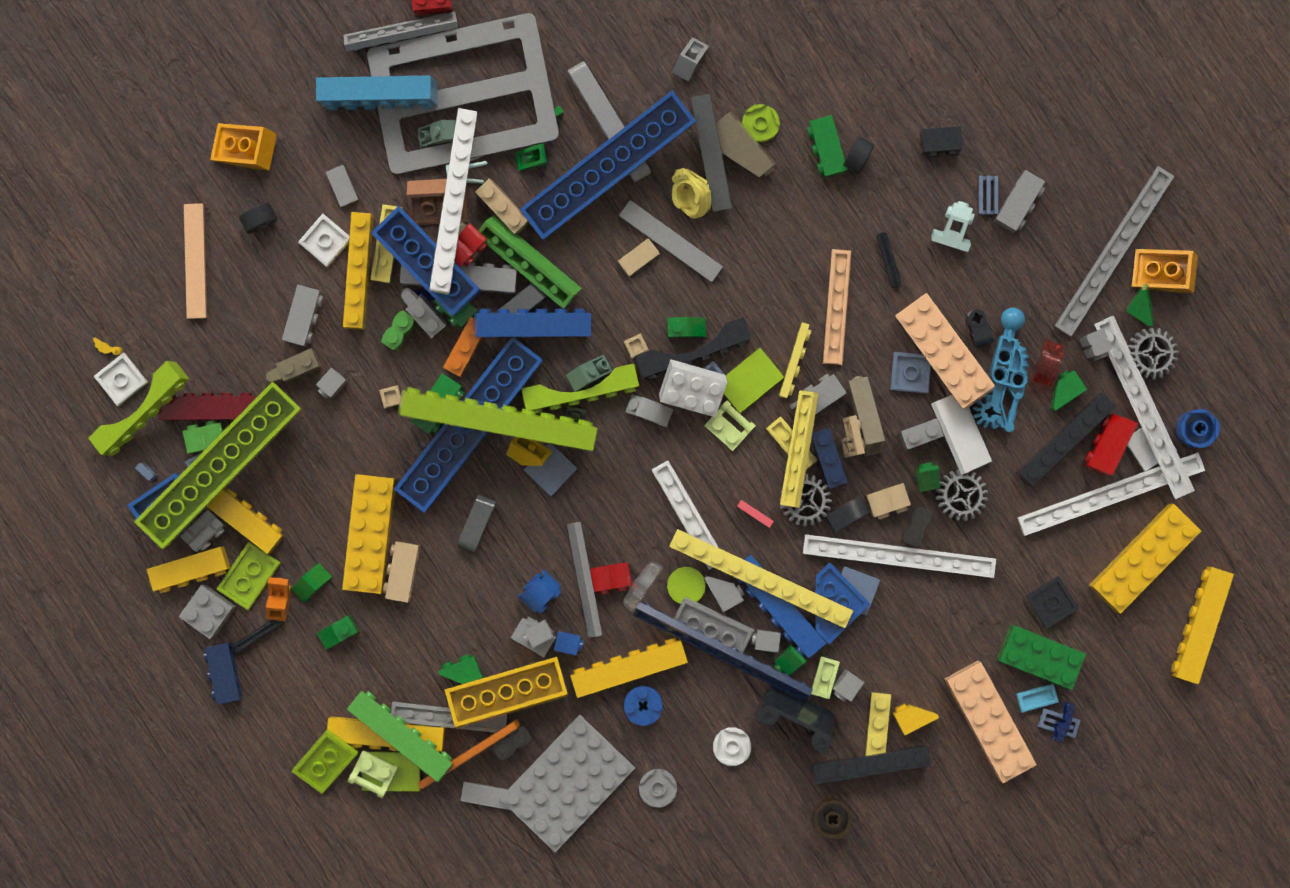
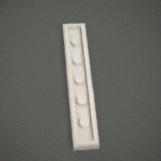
(682, 503)

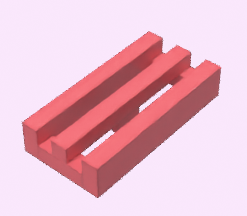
(755, 513)

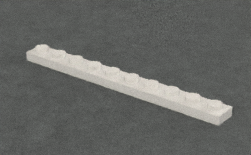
(453, 201)
(1146, 410)
(1103, 497)
(899, 556)

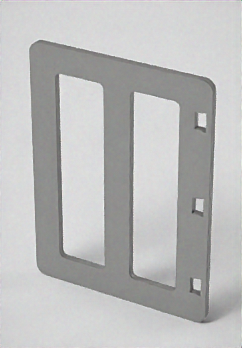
(469, 37)

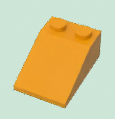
(244, 146)
(1165, 270)

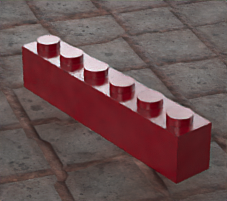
(205, 407)

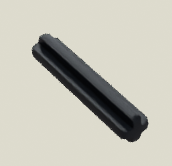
(888, 259)
(256, 635)

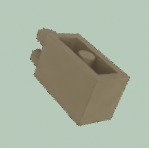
(295, 367)

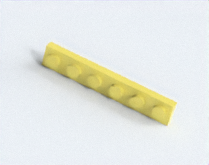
(799, 448)

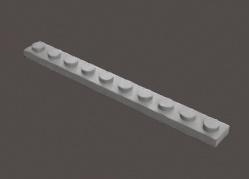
(1114, 251)

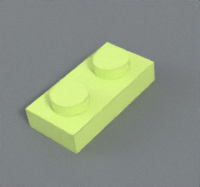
(825, 677)

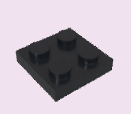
(1052, 602)

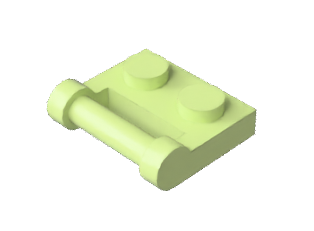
(725, 430)
(376, 768)

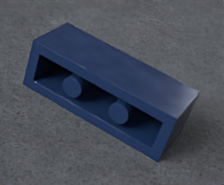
(828, 458)
(223, 673)

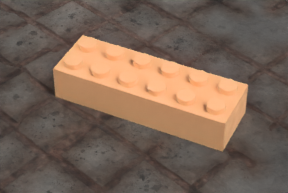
(945, 351)
(990, 721)

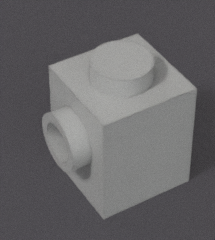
(537, 633)

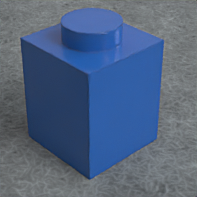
(568, 643)

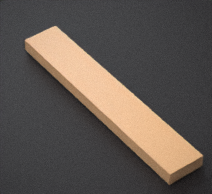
(195, 261)
(836, 307)

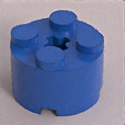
(1201, 418)
(540, 591)
(644, 716)

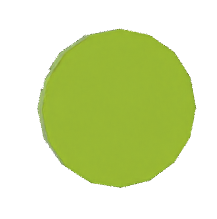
(761, 122)
(686, 583)

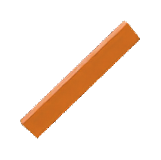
(475, 750)

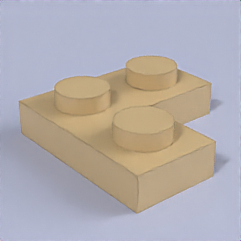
(853, 444)

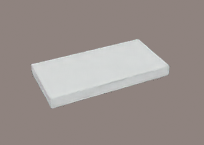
(961, 434)

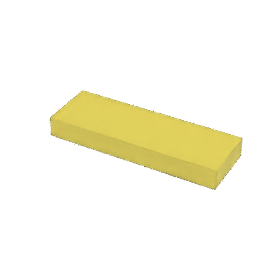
(782, 434)

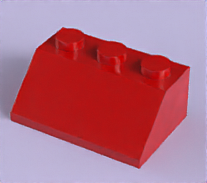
(1110, 444)

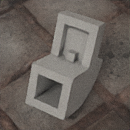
(649, 410)

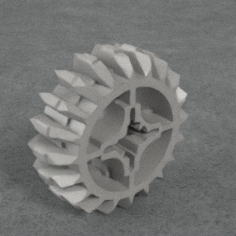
(1152, 344)
(966, 502)
(819, 510)

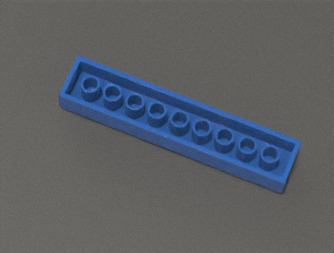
(608, 165)
(456, 444)

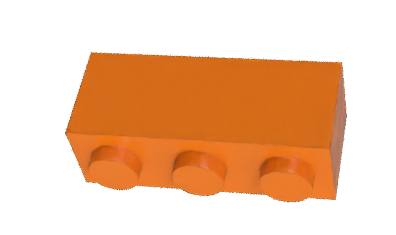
(463, 350)

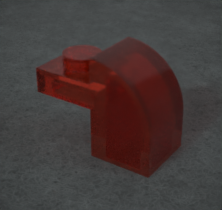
(1049, 363)

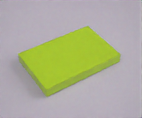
(751, 380)
(248, 575)
(324, 761)
(406, 775)

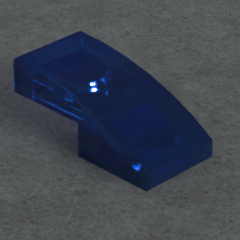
(1062, 727)

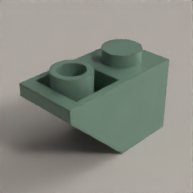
(436, 133)
(589, 373)

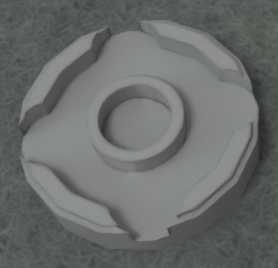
(657, 788)

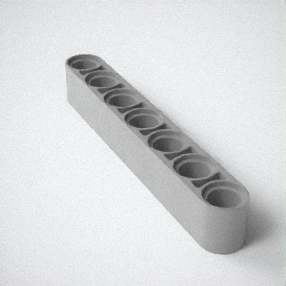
(601, 108)

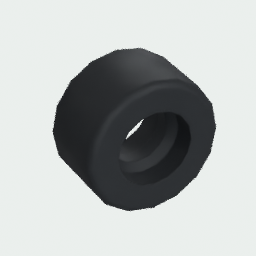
(858, 155)
(258, 218)

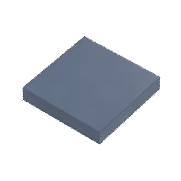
(910, 373)
(553, 471)
(862, 583)

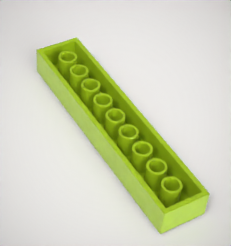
(497, 420)
(218, 465)

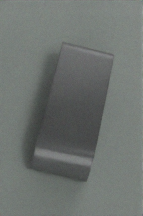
(526, 299)
(476, 523)

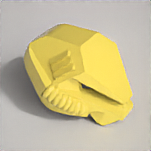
(691, 193)

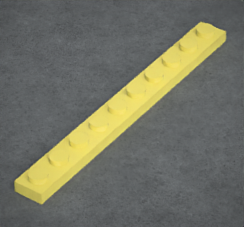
(761, 578)

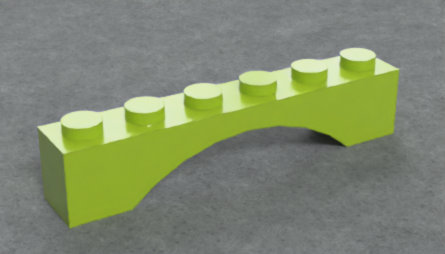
(620, 379)
(164, 385)

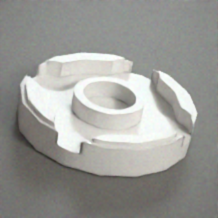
(732, 746)

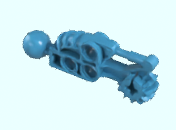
(1016, 364)

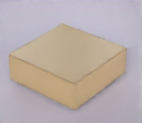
(636, 345)
(390, 396)

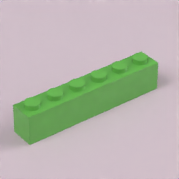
(529, 262)
(400, 736)

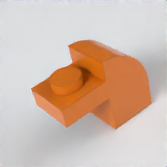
(278, 599)

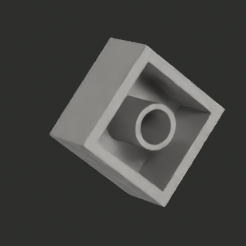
(207, 611)

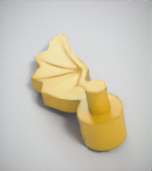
(105, 348)

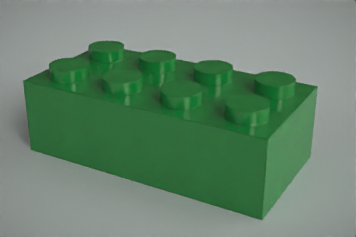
(1041, 656)

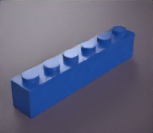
(532, 324)
(787, 617)

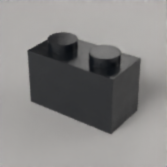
(940, 141)

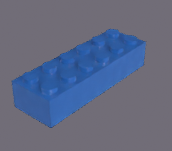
(417, 253)

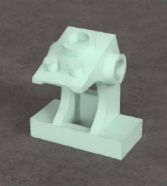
(961, 213)

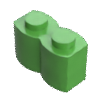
(402, 325)
(199, 438)

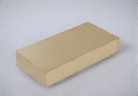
(638, 257)

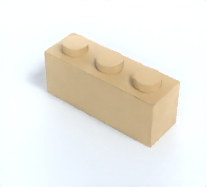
(502, 206)
(401, 571)

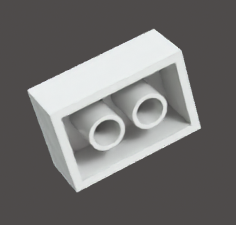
(692, 388)

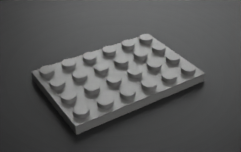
(567, 783)

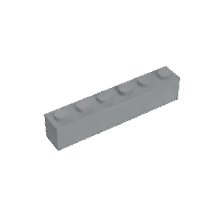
(486, 277)

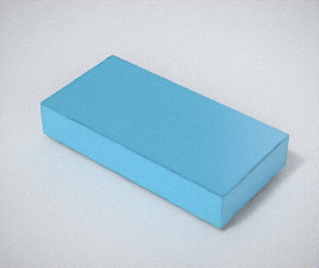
(1037, 697)

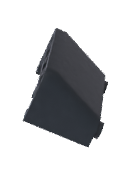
(807, 714)

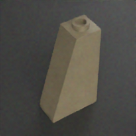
(742, 147)
(867, 414)

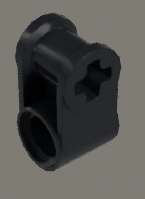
(981, 332)

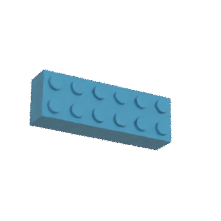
(377, 92)

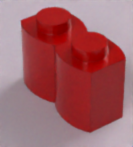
(468, 243)
(611, 577)

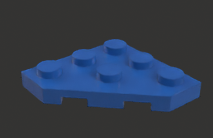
(835, 587)

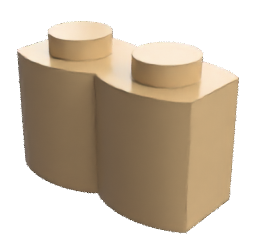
(888, 500)

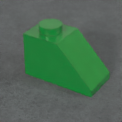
(686, 327)
(1066, 389)
(338, 632)
(789, 661)

